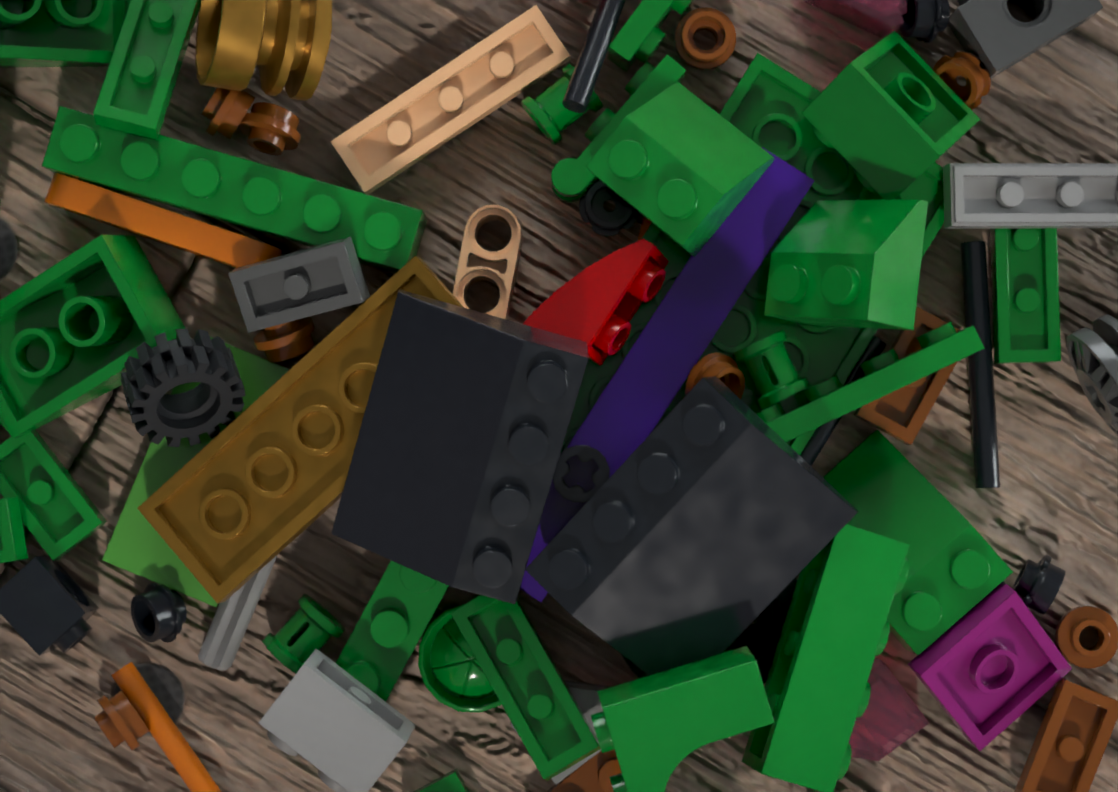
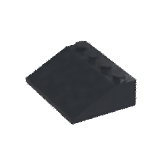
(460, 444)
(691, 534)

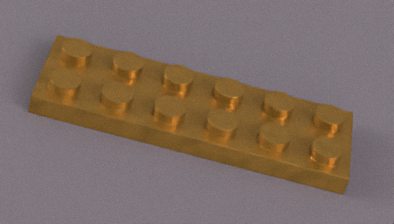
(284, 453)

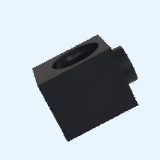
(46, 606)

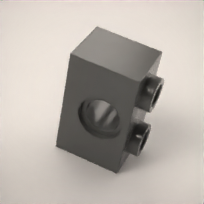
(1002, 41)

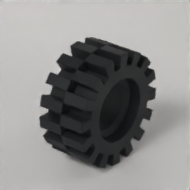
(175, 364)

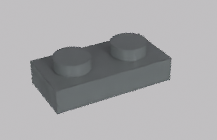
(299, 284)

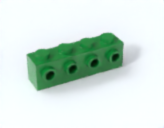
(827, 657)

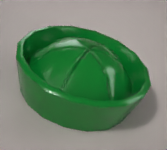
(452, 669)

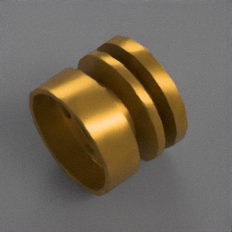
(279, 36)

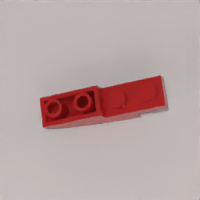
(604, 299)

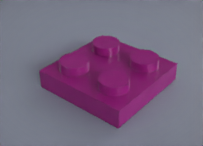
(990, 666)

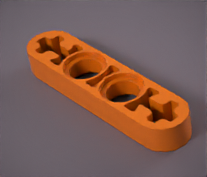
(156, 223)

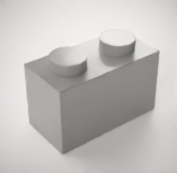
(336, 725)

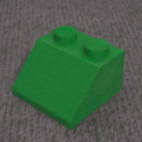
(889, 116)
(680, 165)
(850, 265)

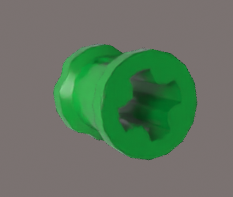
(549, 112)
(761, 375)
(303, 633)

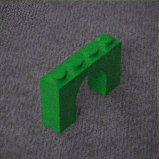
(676, 711)

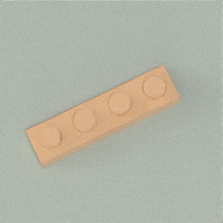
(451, 100)

